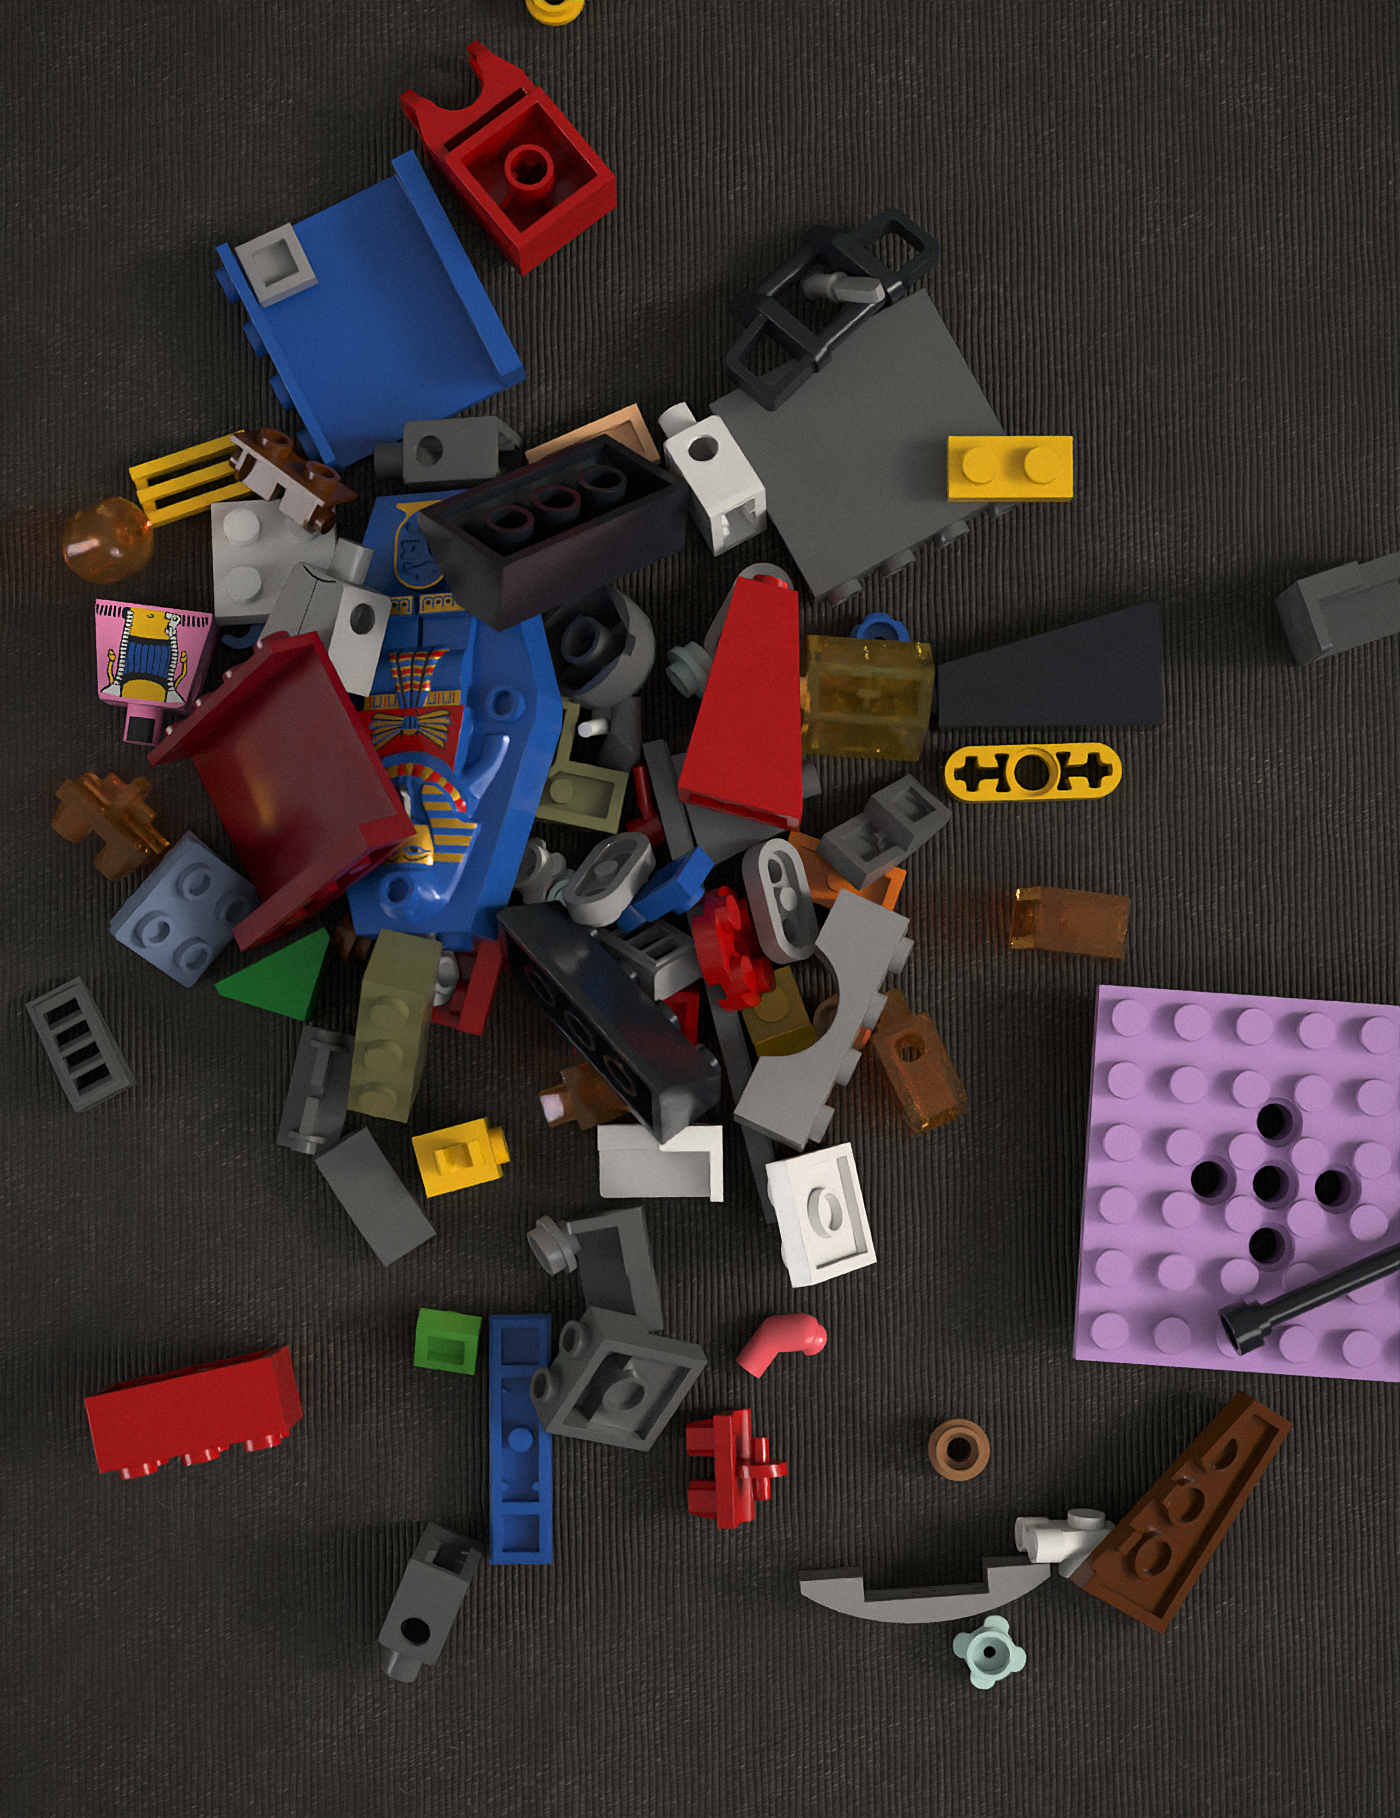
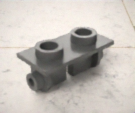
(317, 1091)

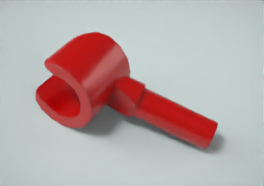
(648, 822)

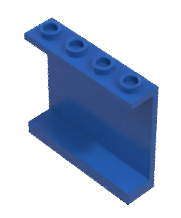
(388, 328)

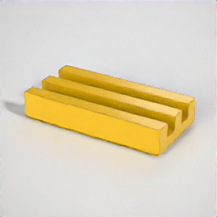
(200, 453)

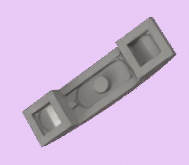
(1003, 1581)

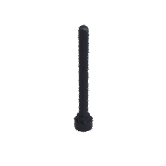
(1252, 1322)

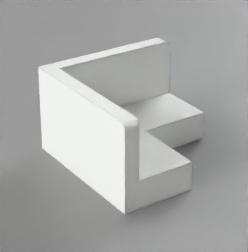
(641, 1167)

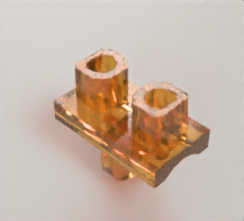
(116, 815)
(582, 1098)

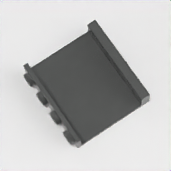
(863, 450)

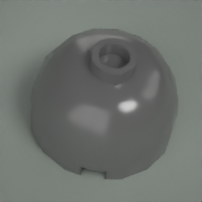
(600, 647)

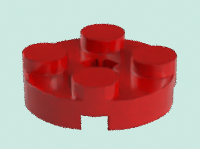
(731, 950)

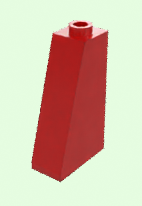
(749, 722)

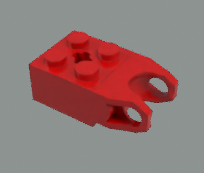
(510, 139)

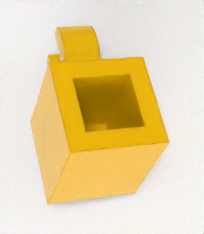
(460, 1156)

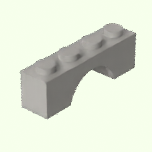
(790, 1091)

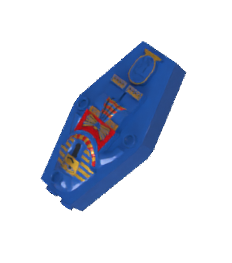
(464, 736)

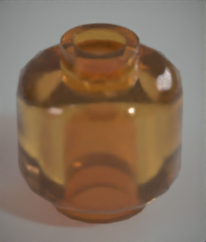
(108, 541)

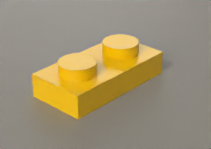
(1009, 468)

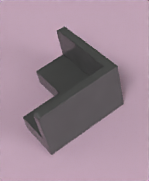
(1341, 608)
(618, 1262)

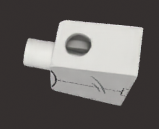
(724, 489)

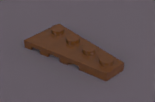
(1177, 1525)

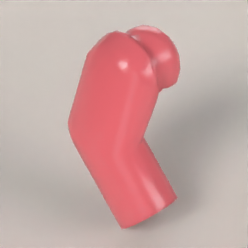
(781, 1334)

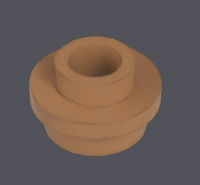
(962, 1468)

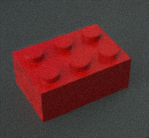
(194, 1412)

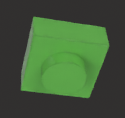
(447, 1341)

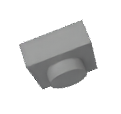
(276, 265)

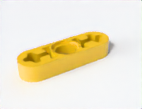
(1076, 756)

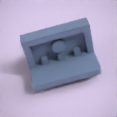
(185, 910)

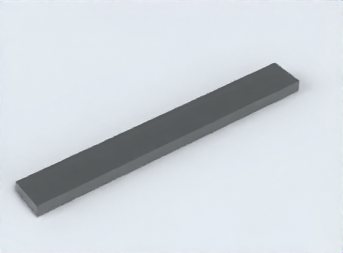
(726, 1023)

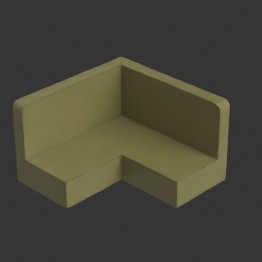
(579, 793)

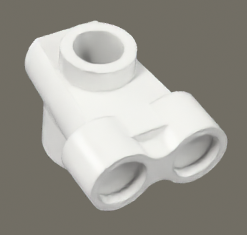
(1062, 1540)

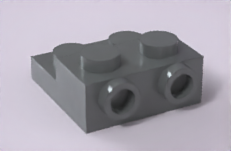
(614, 1380)

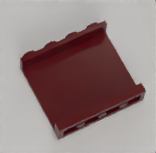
(291, 782)

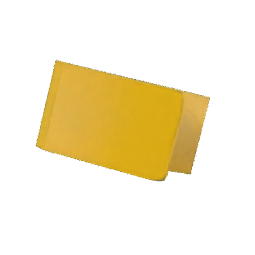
(780, 1021)

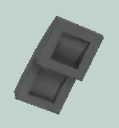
(885, 833)
(374, 1195)

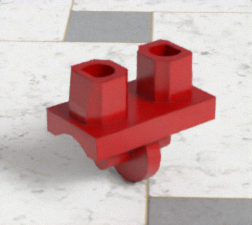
(740, 1468)

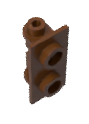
(269, 462)

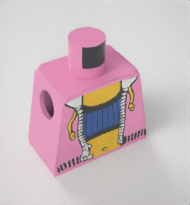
(152, 662)

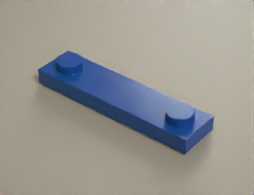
(517, 1442)

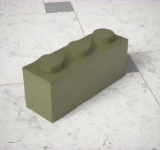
(393, 1025)

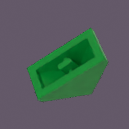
(286, 980)

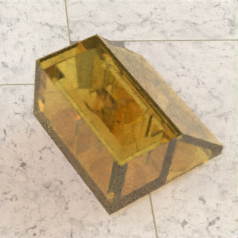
(866, 697)

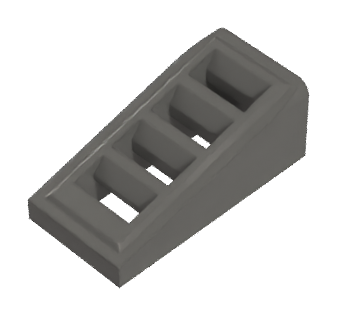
(120, 1075)

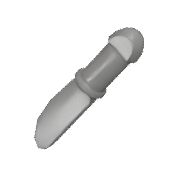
(841, 287)

